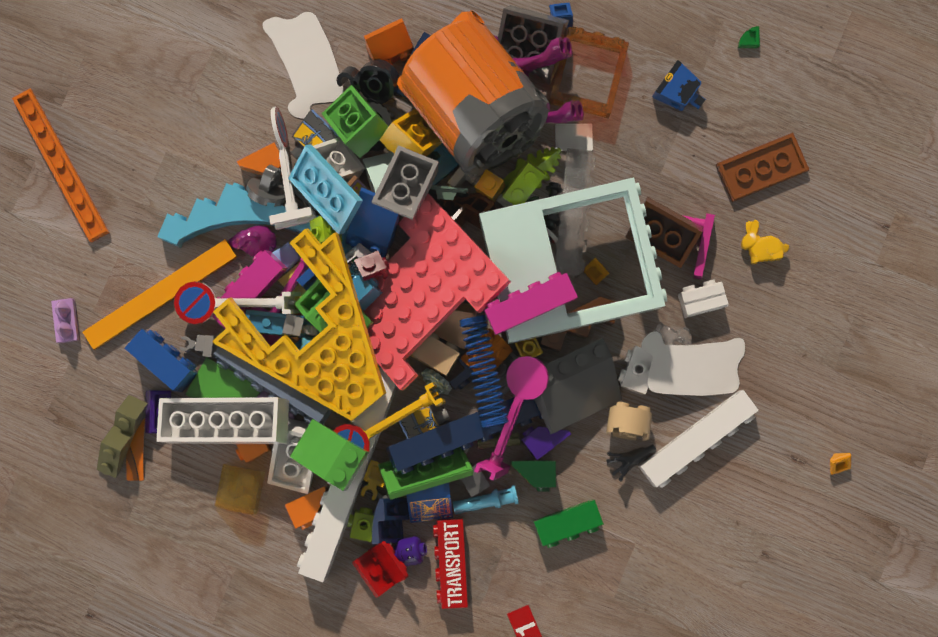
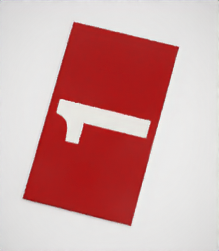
(524, 622)

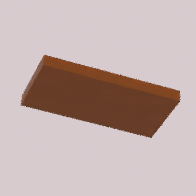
(762, 167)

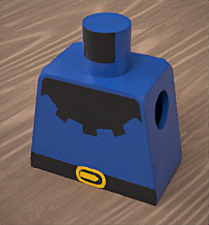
(679, 88)

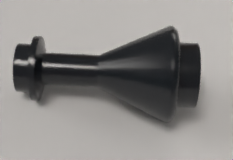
(553, 220)

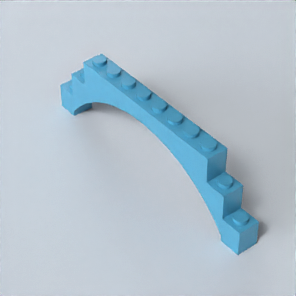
(232, 209)

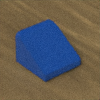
(563, 11)

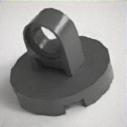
(267, 187)

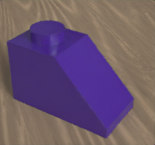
(540, 441)

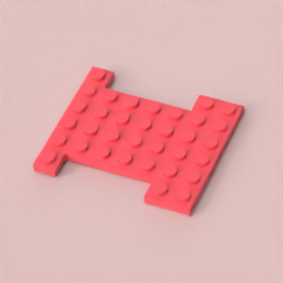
(426, 285)

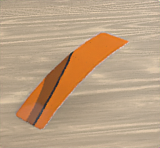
(134, 456)

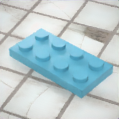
(325, 189)

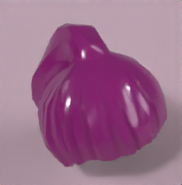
(254, 240)

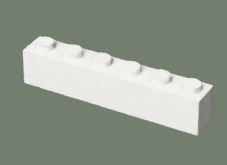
(698, 438)

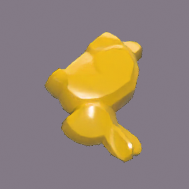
(762, 248)

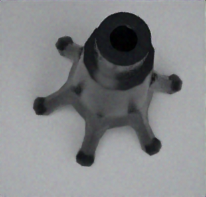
(630, 459)

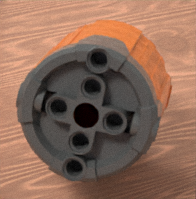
(474, 95)

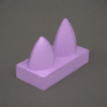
(65, 320)

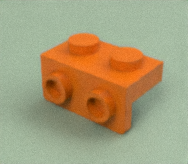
(500, 348)

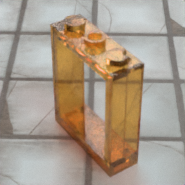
(597, 40)

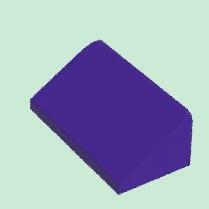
(151, 418)

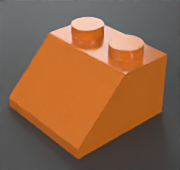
(390, 43)

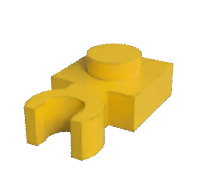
(373, 478)

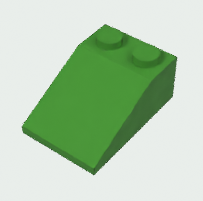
(355, 121)
(329, 455)

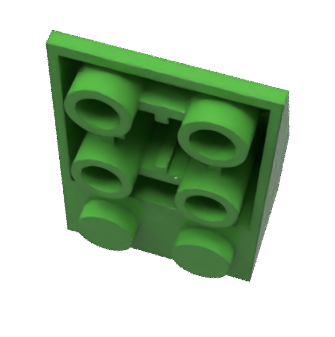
(311, 299)

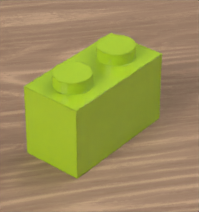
(523, 183)

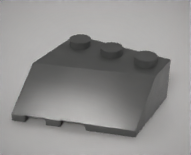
(528, 34)

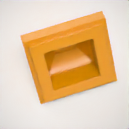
(596, 271)
(840, 462)

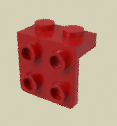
(380, 568)

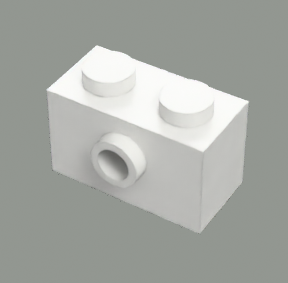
(636, 372)

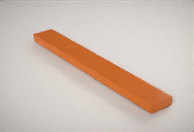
(60, 165)

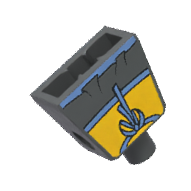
(311, 131)

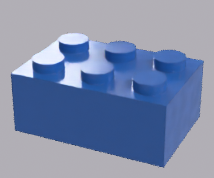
(162, 359)

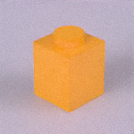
(490, 185)

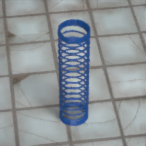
(468, 323)

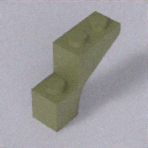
(119, 438)

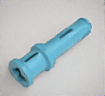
(496, 499)

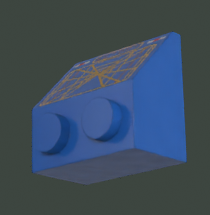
(430, 504)

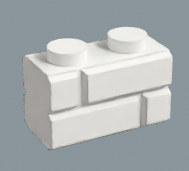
(702, 299)

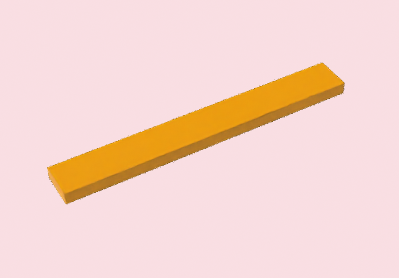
(158, 295)

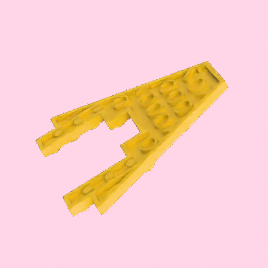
(339, 362)

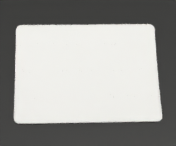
(574, 136)

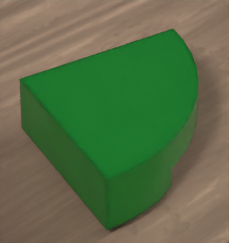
(750, 38)

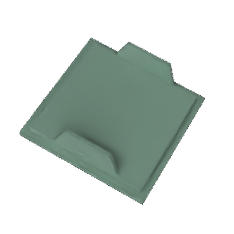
(448, 193)

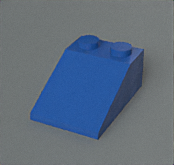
(372, 226)

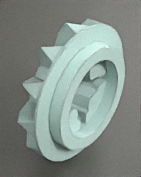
(443, 385)

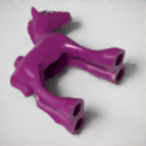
(556, 51)

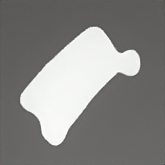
(307, 60)
(693, 368)

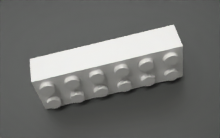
(223, 420)

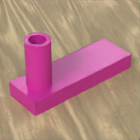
(707, 225)

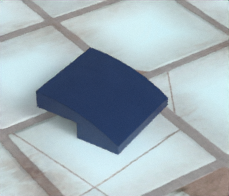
(388, 520)

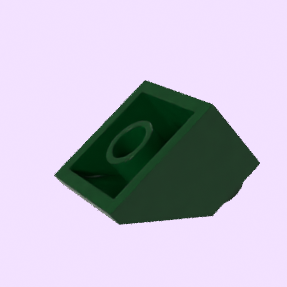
(537, 473)

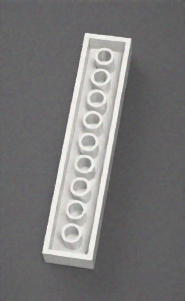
(339, 504)

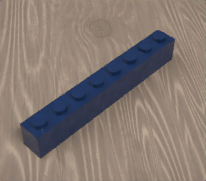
(453, 435)

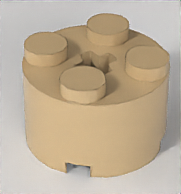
(629, 421)

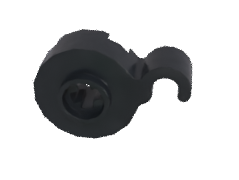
(375, 80)

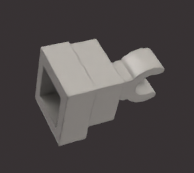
(294, 327)
(202, 344)

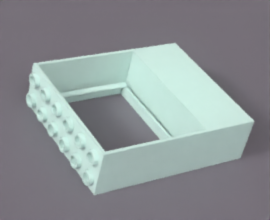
(522, 250)

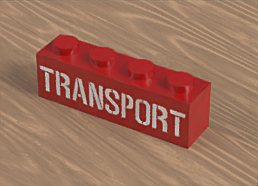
(451, 563)

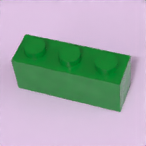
(568, 523)

